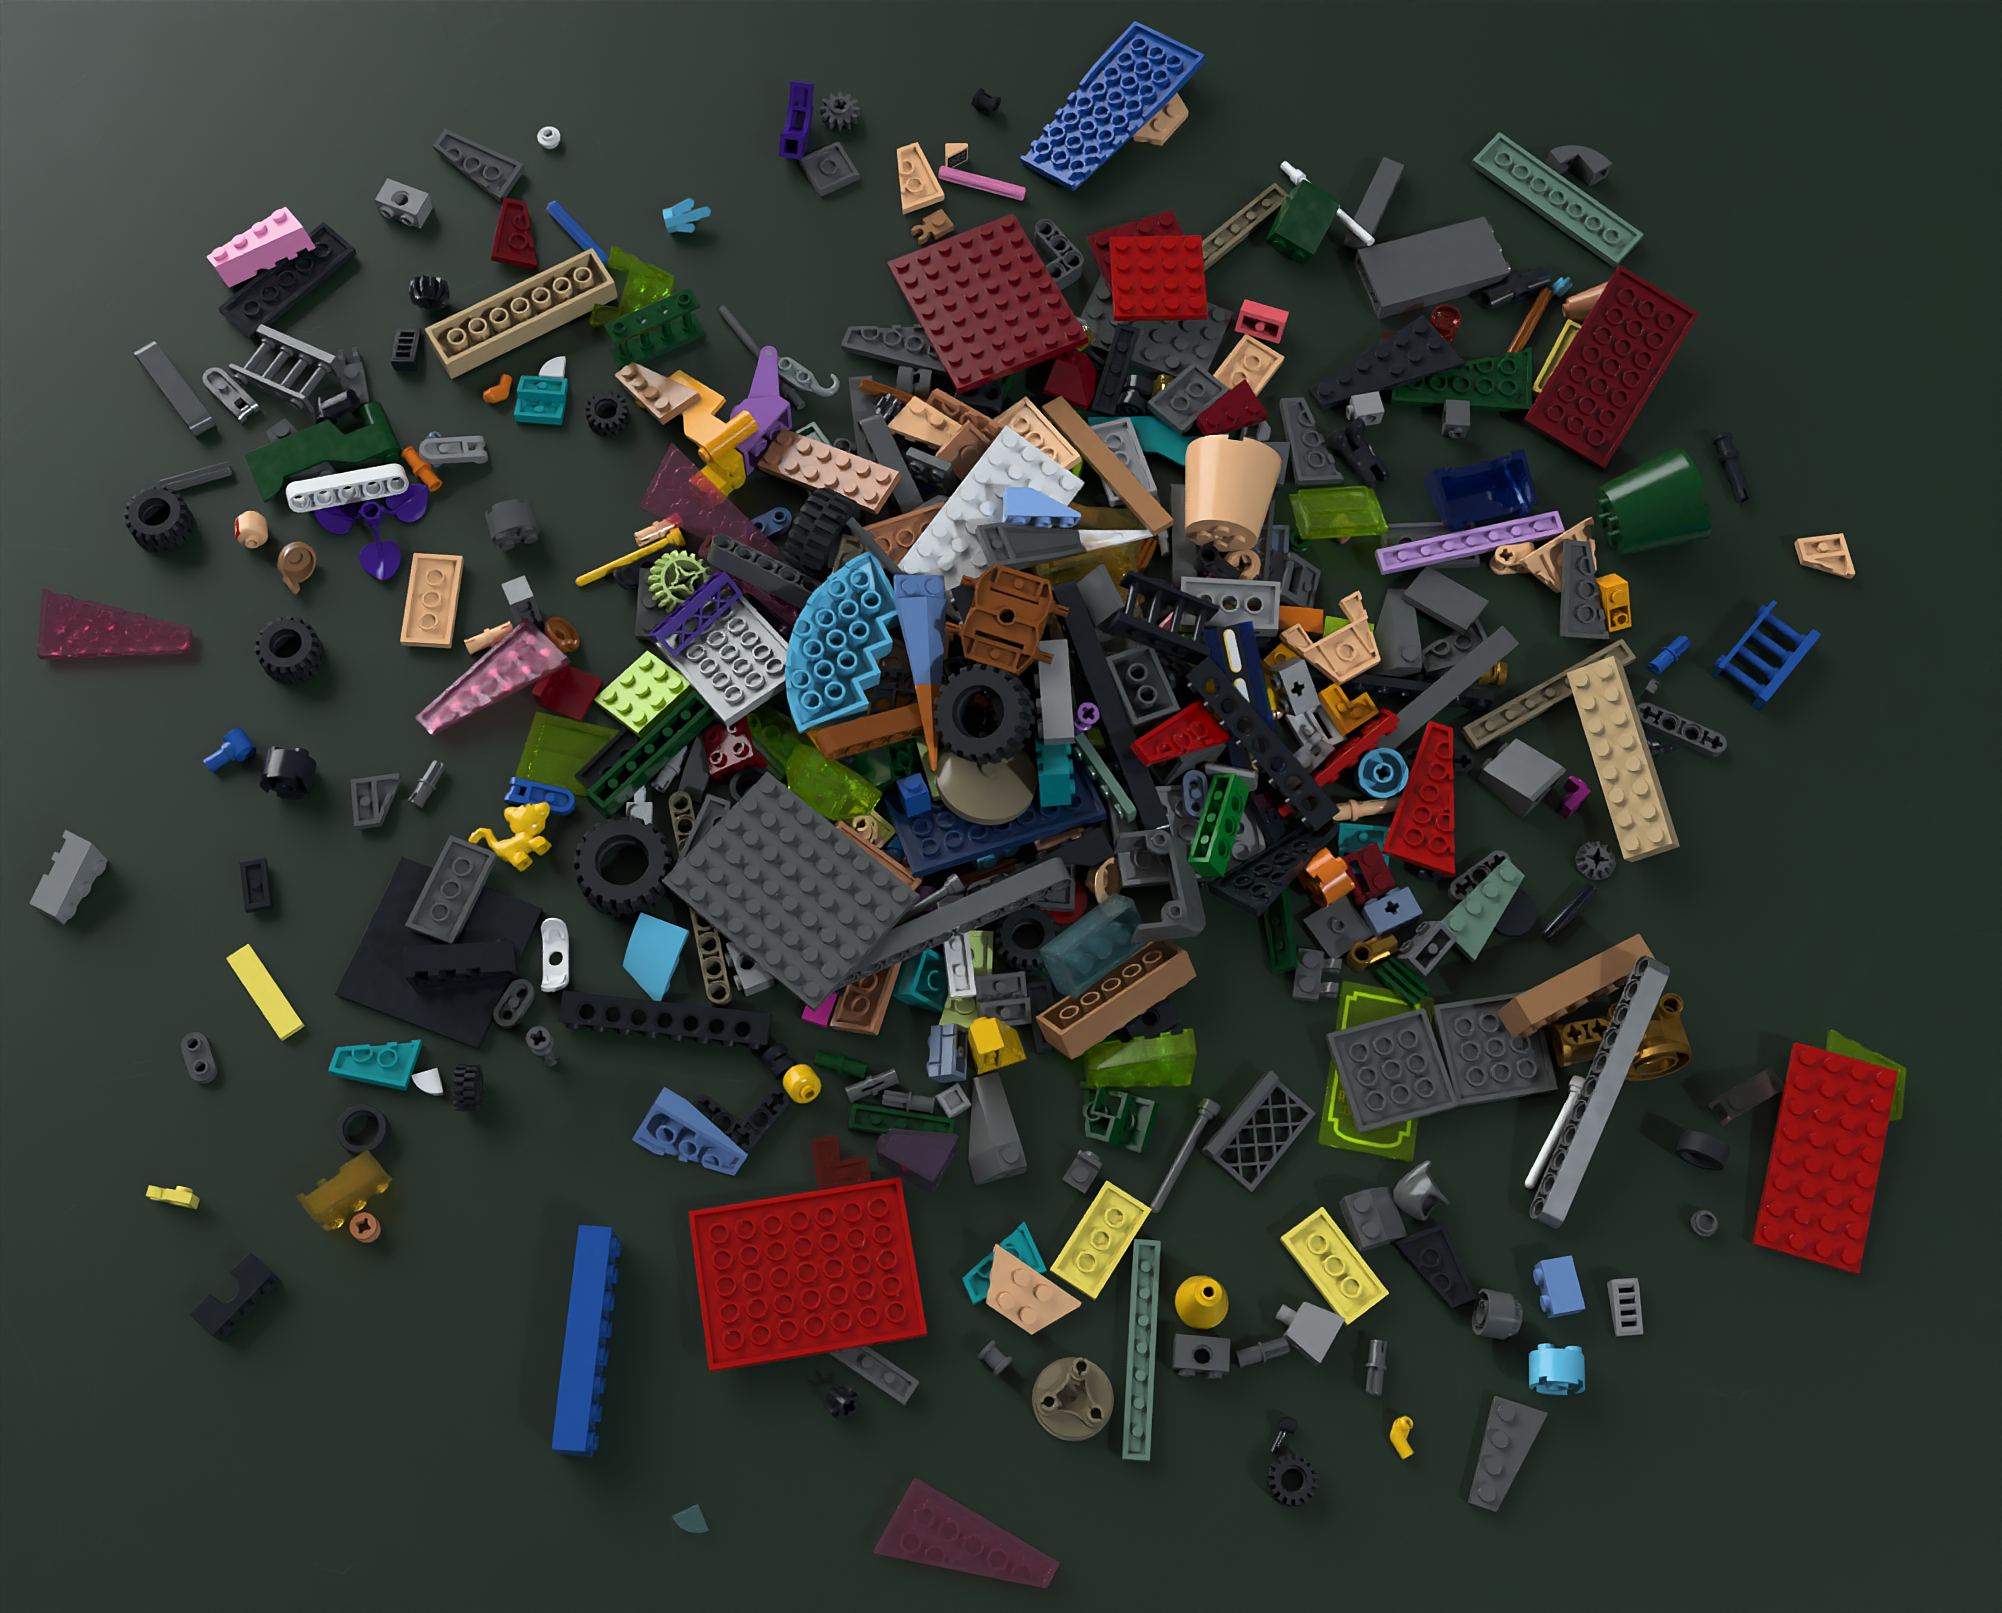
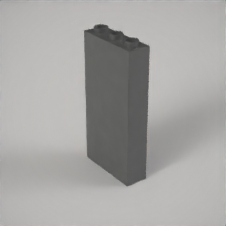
(1431, 267)

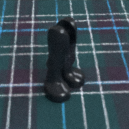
(1363, 457)

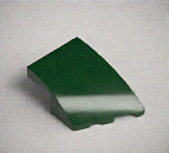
(1118, 1117)

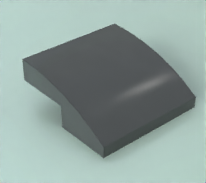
(1003, 998)

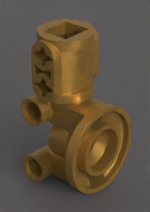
(1660, 1053)

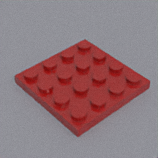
(1158, 278)

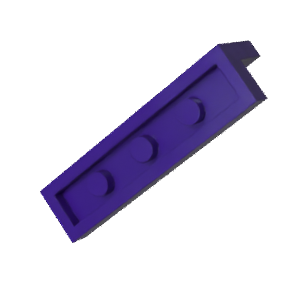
(688, 607)

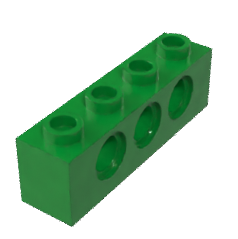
(1218, 825)

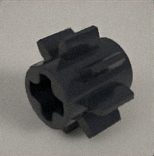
(887, 406)
(841, 1401)

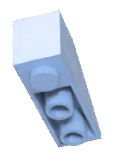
(1030, 506)

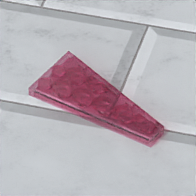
(693, 503)
(948, 1535)

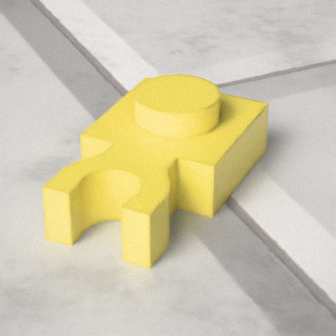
(181, 1196)

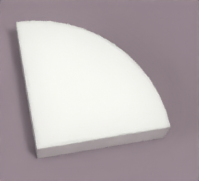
(554, 368)
(429, 1082)

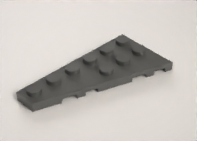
(894, 345)

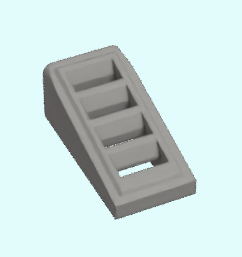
(1634, 1296)

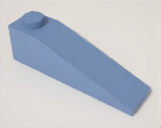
(683, 1131)

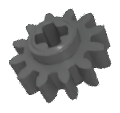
(840, 111)

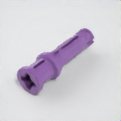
(1081, 724)

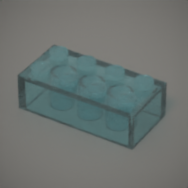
(1092, 945)

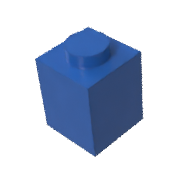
(913, 795)

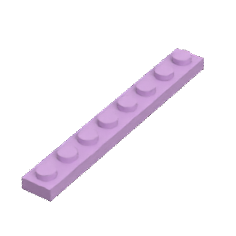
(1468, 542)

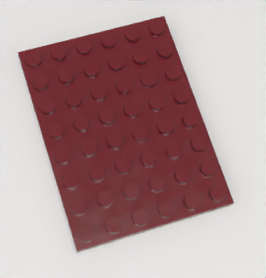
(987, 303)

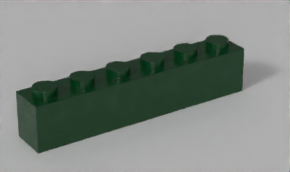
(650, 755)

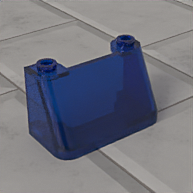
(1482, 490)

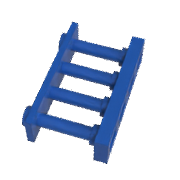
(1775, 675)

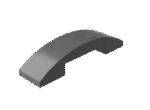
(696, 772)

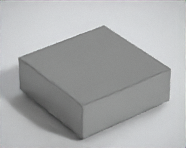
(953, 1101)

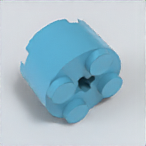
(1391, 764)
(1556, 1369)

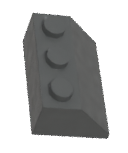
(1142, 686)

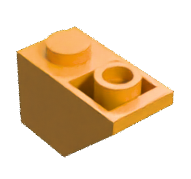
(1614, 601)

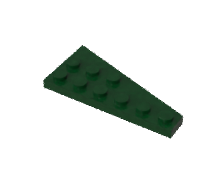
(1488, 384)

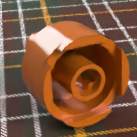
(1326, 878)

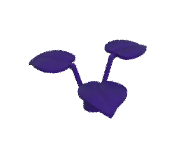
(383, 558)

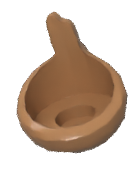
(296, 564)

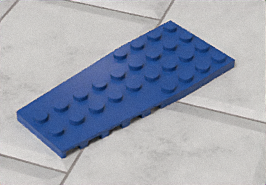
(1112, 104)

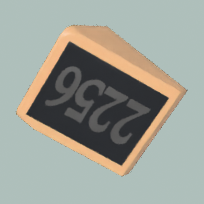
(955, 154)

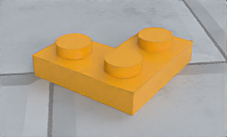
(1342, 712)

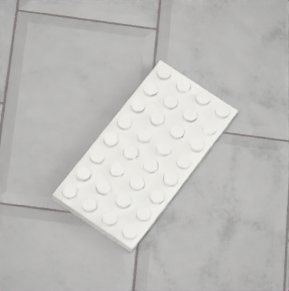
(950, 540)

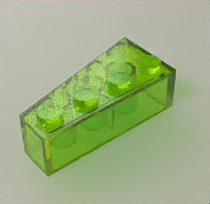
(776, 732)
(1142, 1061)

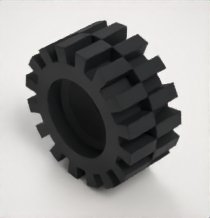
(607, 401)
(468, 1087)
(1308, 1475)

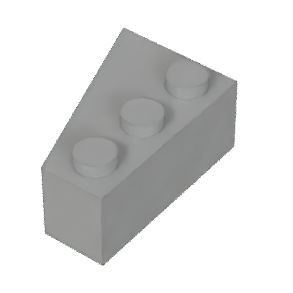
(69, 878)

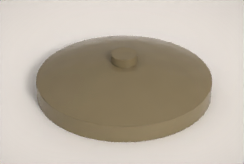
(986, 792)

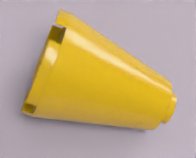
(1201, 1302)

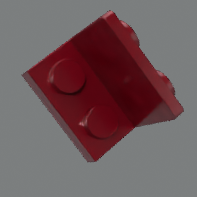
(567, 692)
(731, 750)

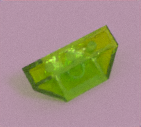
(829, 785)

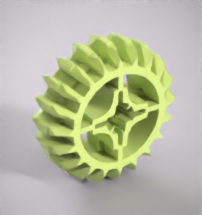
(676, 574)

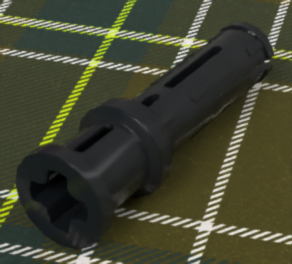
(1729, 458)

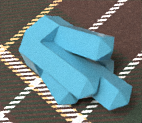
(681, 216)

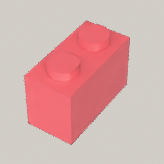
(1261, 321)

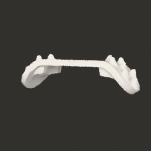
(555, 939)

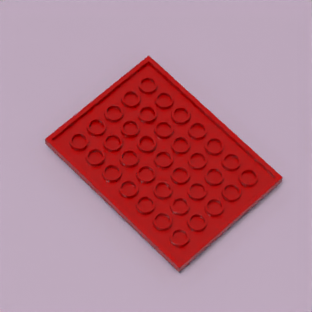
(806, 1274)

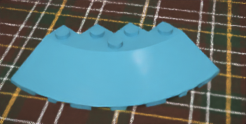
(837, 645)

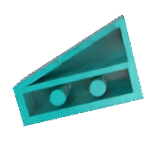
(1054, 773)

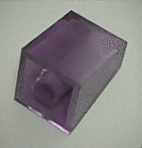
(917, 1155)

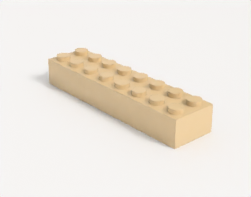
(521, 313)
(1622, 759)

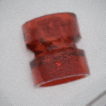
(1446, 321)

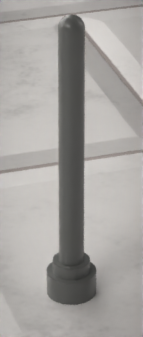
(951, 887)
(1207, 1111)

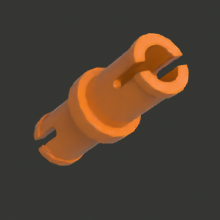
(421, 469)

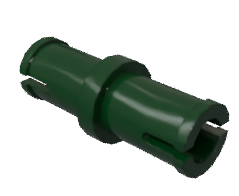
(841, 1064)

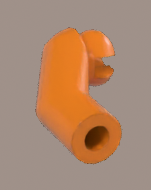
(498, 392)

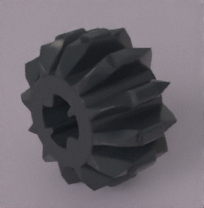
(429, 292)

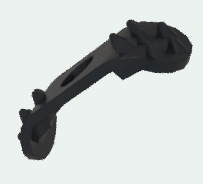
(628, 576)

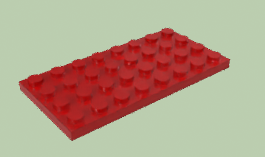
(1825, 1158)

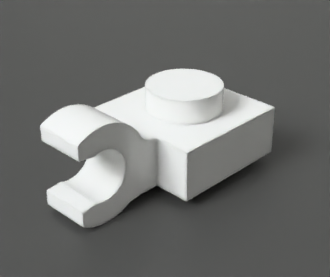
(639, 807)

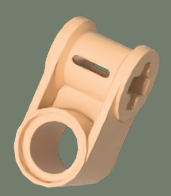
(1508, 556)

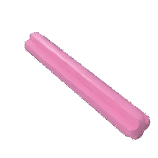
(982, 183)

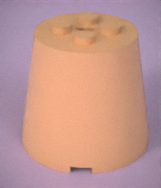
(1228, 491)

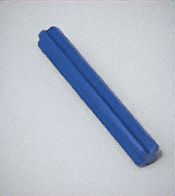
(575, 230)

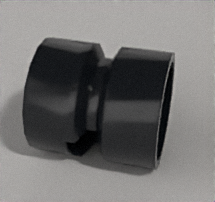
(1135, 395)

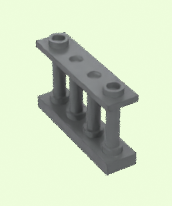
(288, 348)

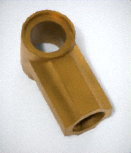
(1372, 950)

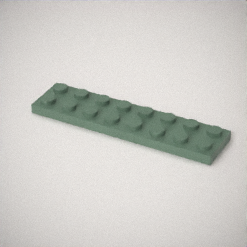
(1557, 199)

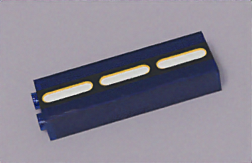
(1238, 656)

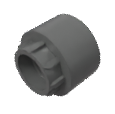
(1496, 1314)

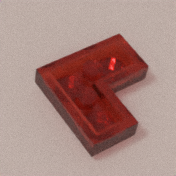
(834, 1172)

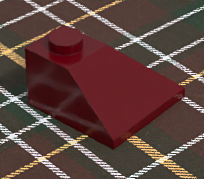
(1073, 379)

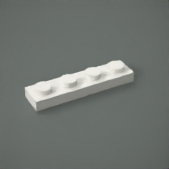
(958, 961)

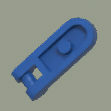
(559, 799)

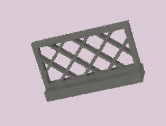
(1241, 1115)

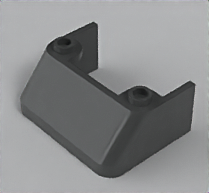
(1185, 913)

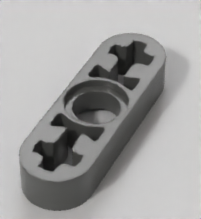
(1482, 866)

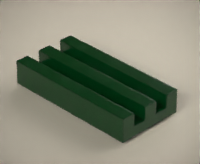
(1405, 979)

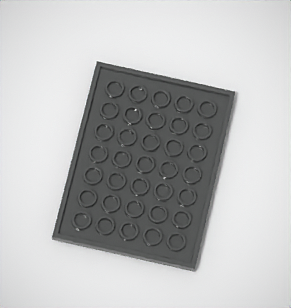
(791, 890)

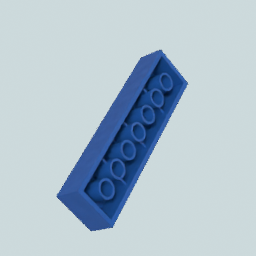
(585, 1342)

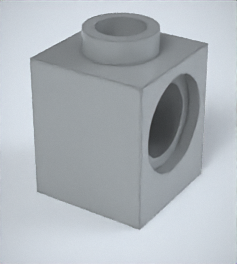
(1367, 407)

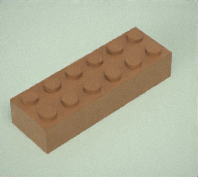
(1573, 988)
(1116, 998)

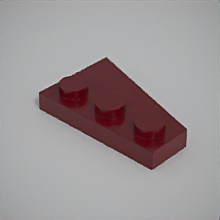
(513, 236)

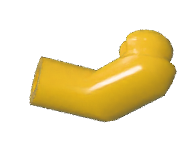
(1399, 1436)

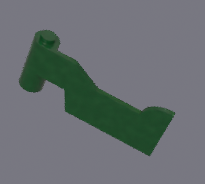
(320, 445)

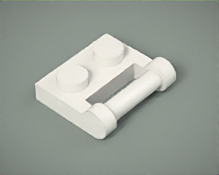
(1306, 725)

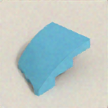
(654, 954)

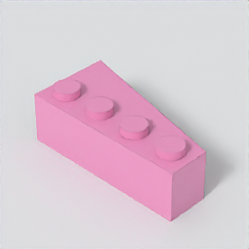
(260, 247)

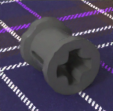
(994, 1357)

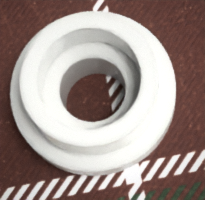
(548, 142)

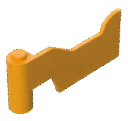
(707, 431)

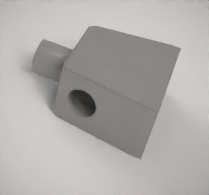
(1310, 1330)

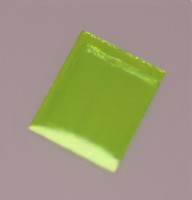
(1337, 512)
(559, 750)

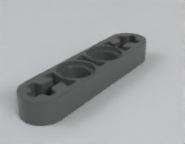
(1680, 726)

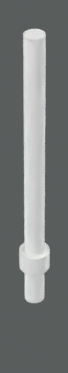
(1296, 177)

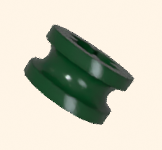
(1297, 547)

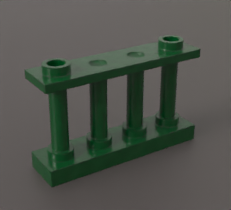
(661, 340)

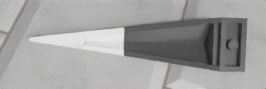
(1029, 546)

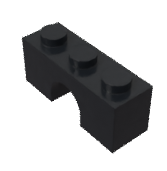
(254, 1282)

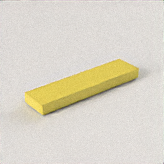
(265, 992)

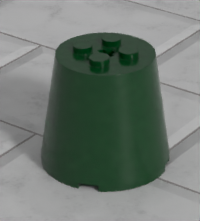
(1654, 505)

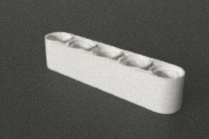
(334, 485)

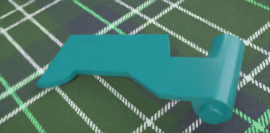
(1154, 437)

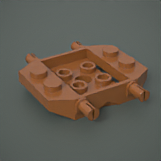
(1001, 591)

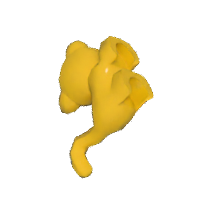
(526, 823)

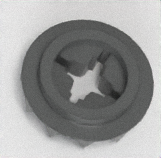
(1587, 866)

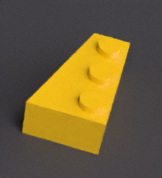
(993, 1044)

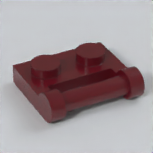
(1373, 871)

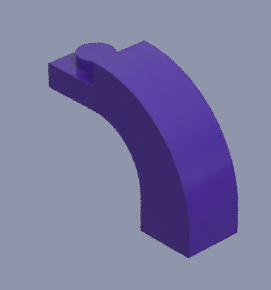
(799, 120)

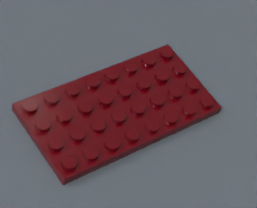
(1610, 367)

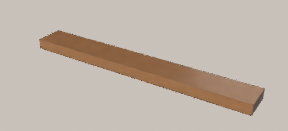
(1108, 466)

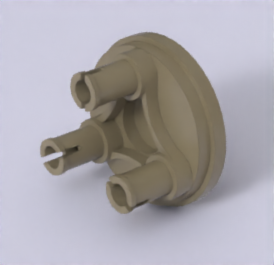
(1072, 1399)

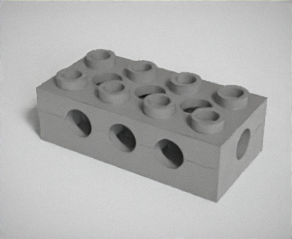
(1239, 594)

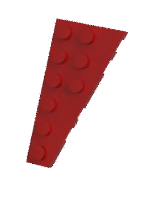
(1348, 753)
(1425, 814)

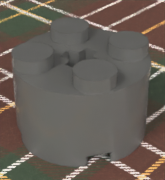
(512, 523)

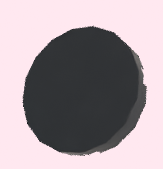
(1517, 916)

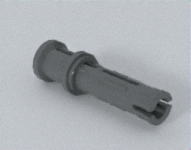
(542, 1045)

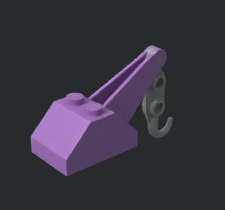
(767, 406)

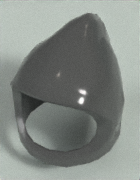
(1418, 1193)

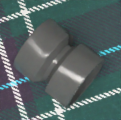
(922, 379)

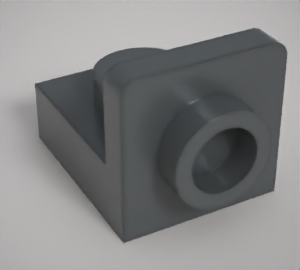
(1082, 1171)

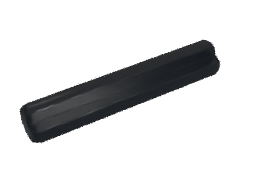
(1568, 912)

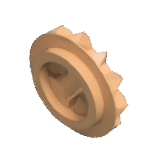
(1249, 559)

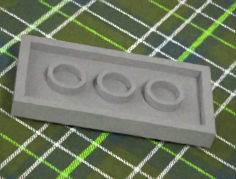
(1123, 442)

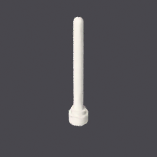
(1574, 1089)

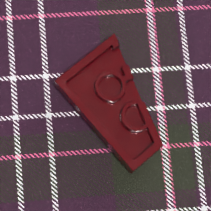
(1232, 412)

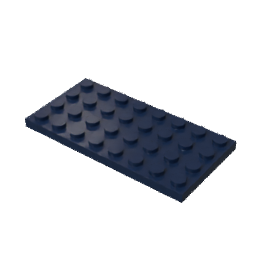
(943, 839)

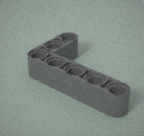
(1061, 259)

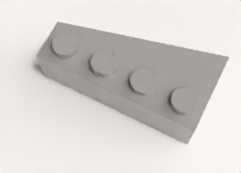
(1055, 695)

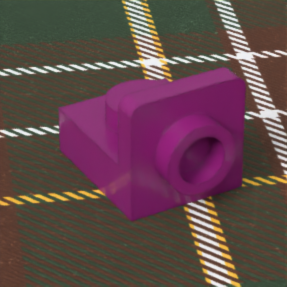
(1577, 795)

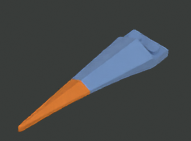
(922, 617)

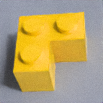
(727, 472)

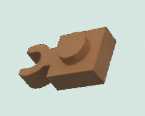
(933, 225)

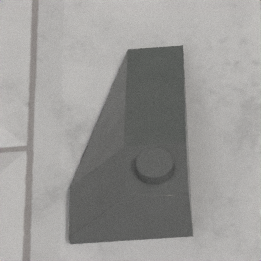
(1397, 639)
(993, 1140)

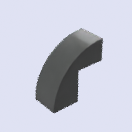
(1587, 162)

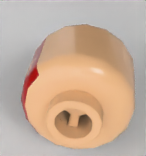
(251, 529)

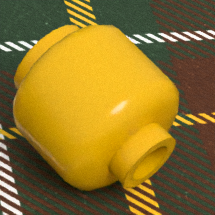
(802, 1083)

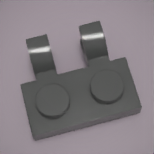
(1308, 976)

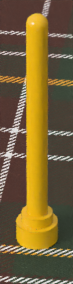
(674, 536)

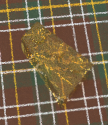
(345, 1191)

